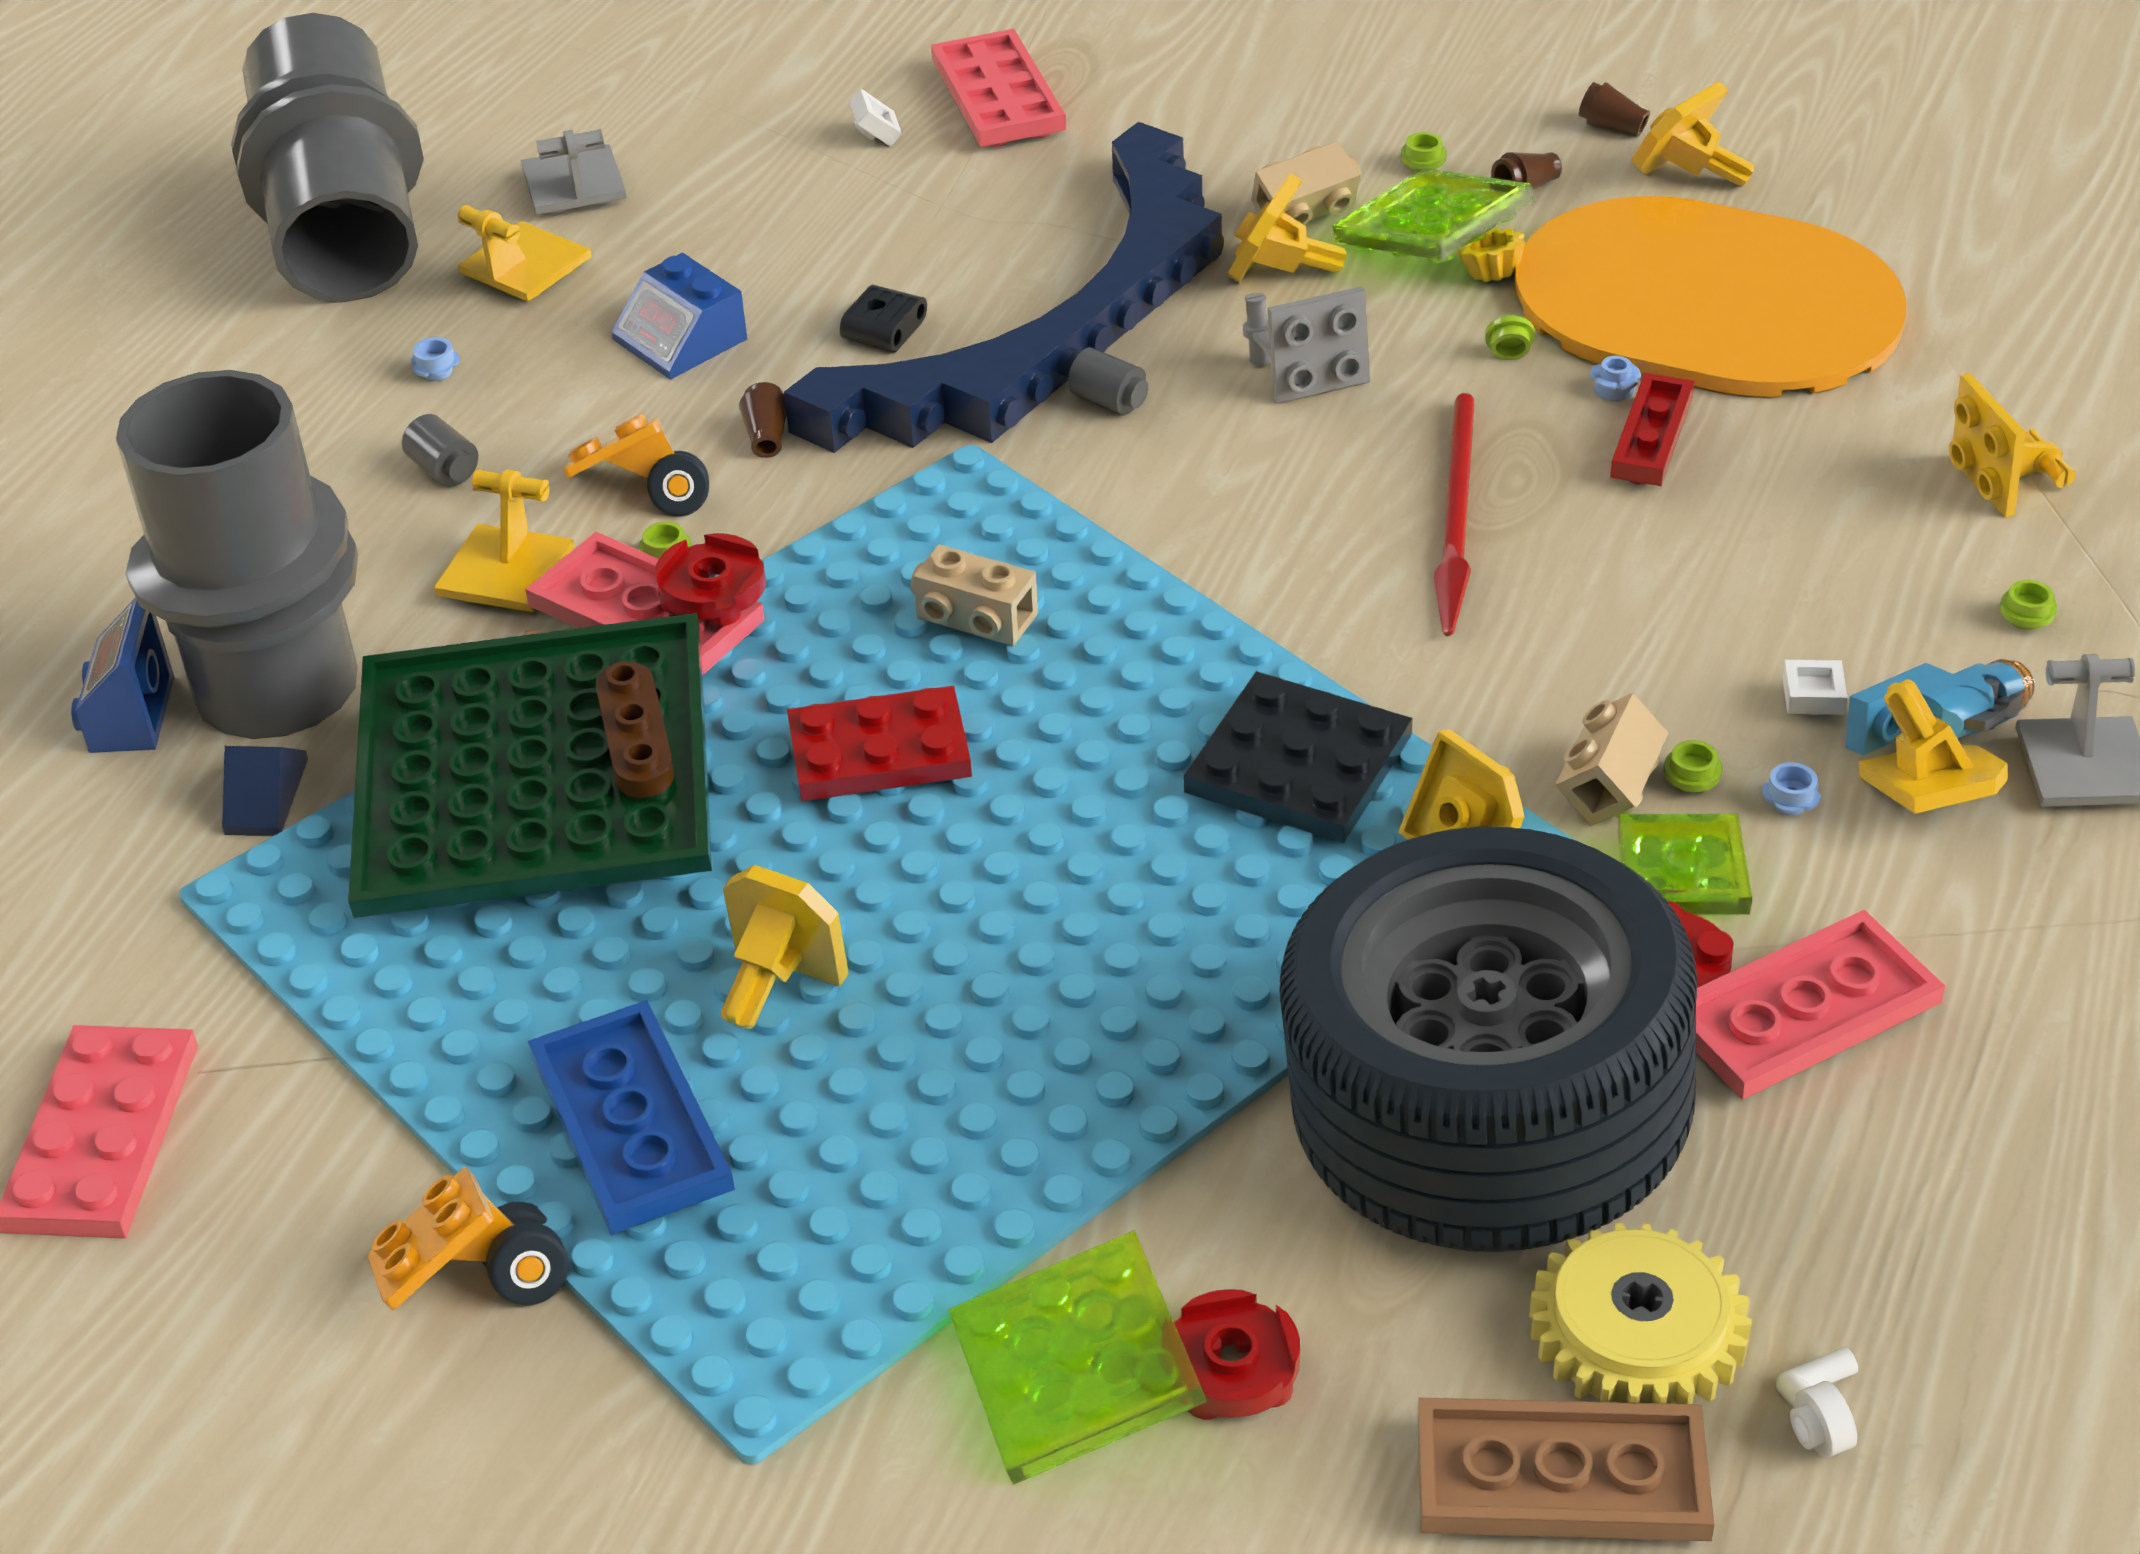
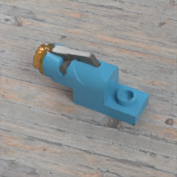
(1966, 700)

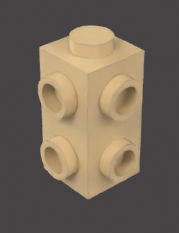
(1327, 183)
(975, 594)
(1612, 759)

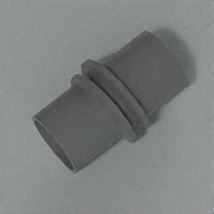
(327, 158)
(240, 552)

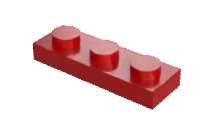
(1652, 429)

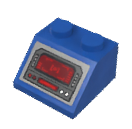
(680, 316)
(125, 685)

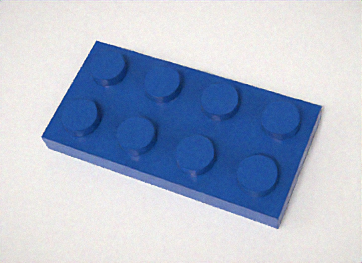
(630, 1117)

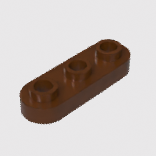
(634, 730)

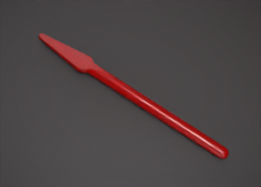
(1454, 571)

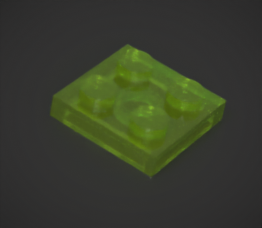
(1689, 859)

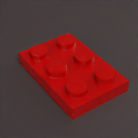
(878, 743)

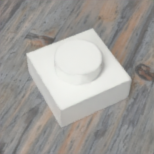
(874, 118)
(1814, 687)

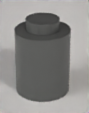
(1108, 381)
(440, 450)

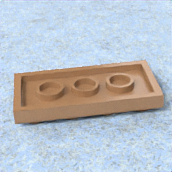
(1563, 1469)

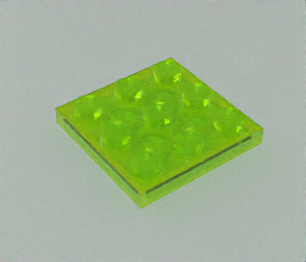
(1433, 214)
(1075, 1357)

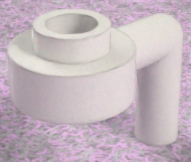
(1820, 1411)

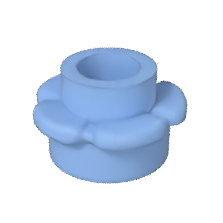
(434, 358)
(1615, 378)
(1792, 789)

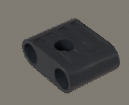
(883, 317)

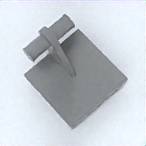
(572, 173)
(1311, 342)
(2085, 755)

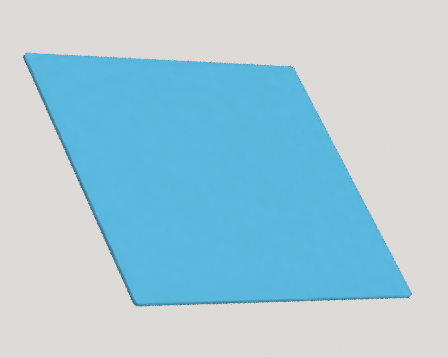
(1039, 959)

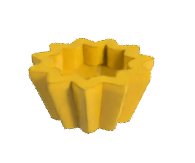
(1494, 254)

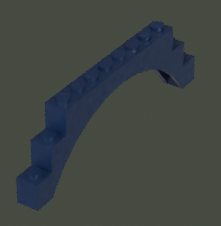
(1004, 378)

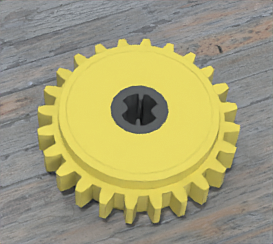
(1639, 1317)

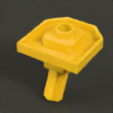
(1691, 141)
(1281, 240)
(1929, 761)
(1461, 791)
(778, 930)

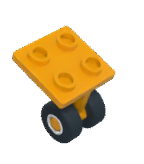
(675, 478)
(461, 1223)

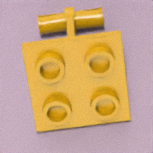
(517, 256)
(1997, 449)
(503, 560)

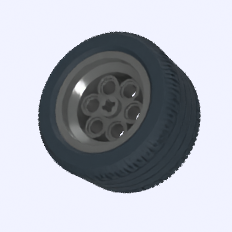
(1490, 1038)

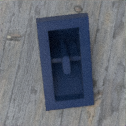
(259, 788)

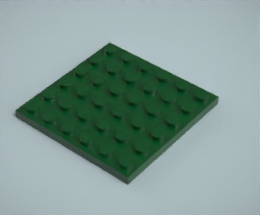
(497, 772)

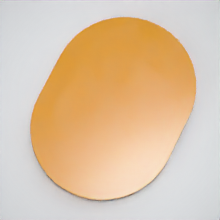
(1711, 294)

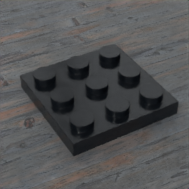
(1298, 756)

